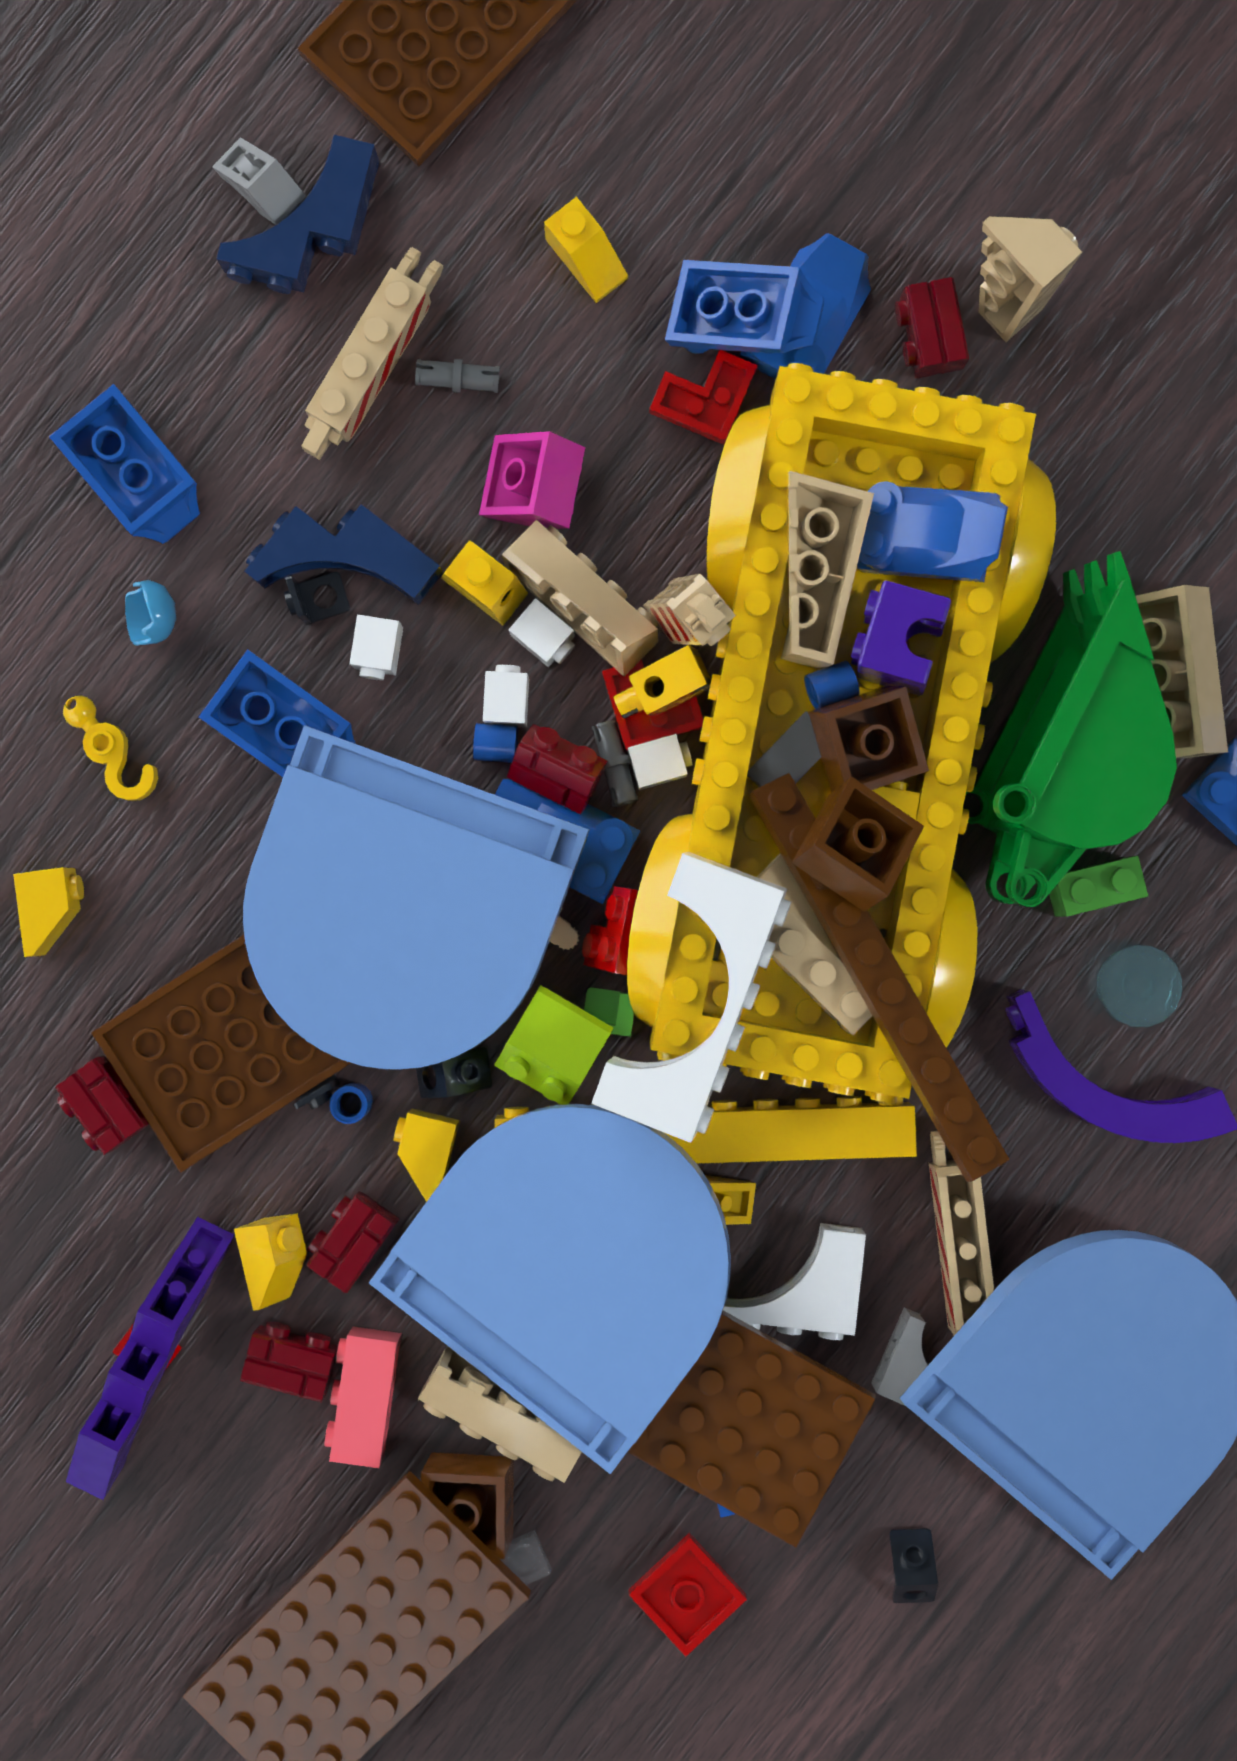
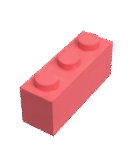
(363, 1397)

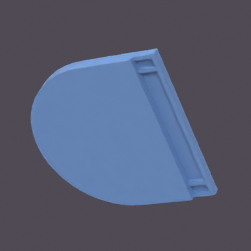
(399, 905)
(570, 1269)
(1094, 1388)

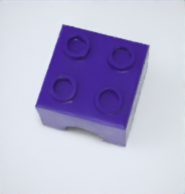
(893, 619)

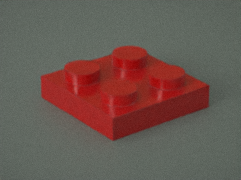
(687, 1594)

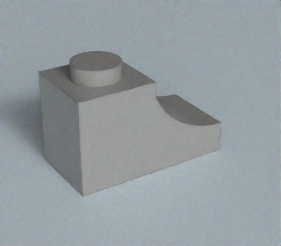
(260, 180)
(902, 1358)

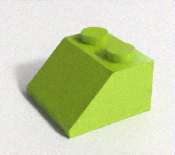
(553, 1046)

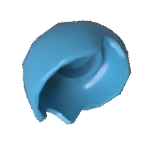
(149, 613)

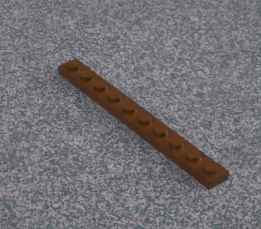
(885, 992)

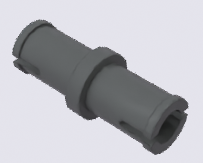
(457, 375)
(616, 769)

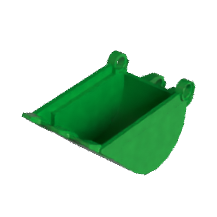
(1084, 744)

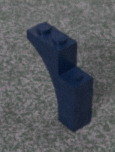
(327, 218)
(361, 546)

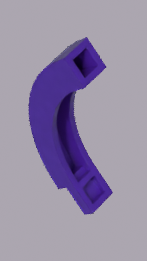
(1173, 1120)

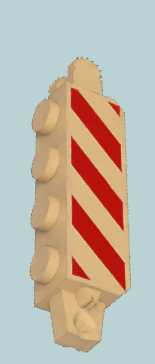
(369, 355)
(691, 611)
(960, 1237)

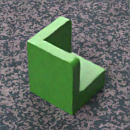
(612, 1008)

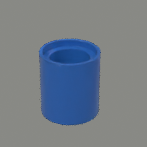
(831, 684)
(495, 742)
(336, 1106)

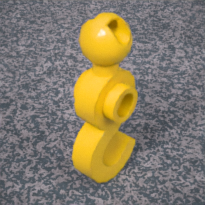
(108, 746)

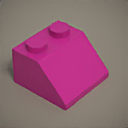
(532, 479)

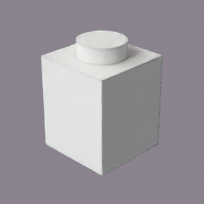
(543, 634)
(376, 647)
(506, 696)
(659, 761)

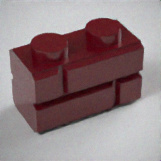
(932, 328)
(557, 768)
(101, 1105)
(352, 1240)
(290, 1361)

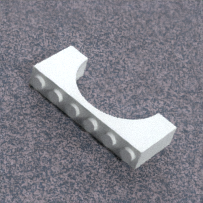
(676, 1091)
(819, 1295)

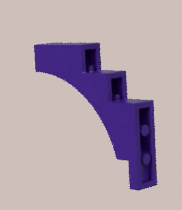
(141, 1364)

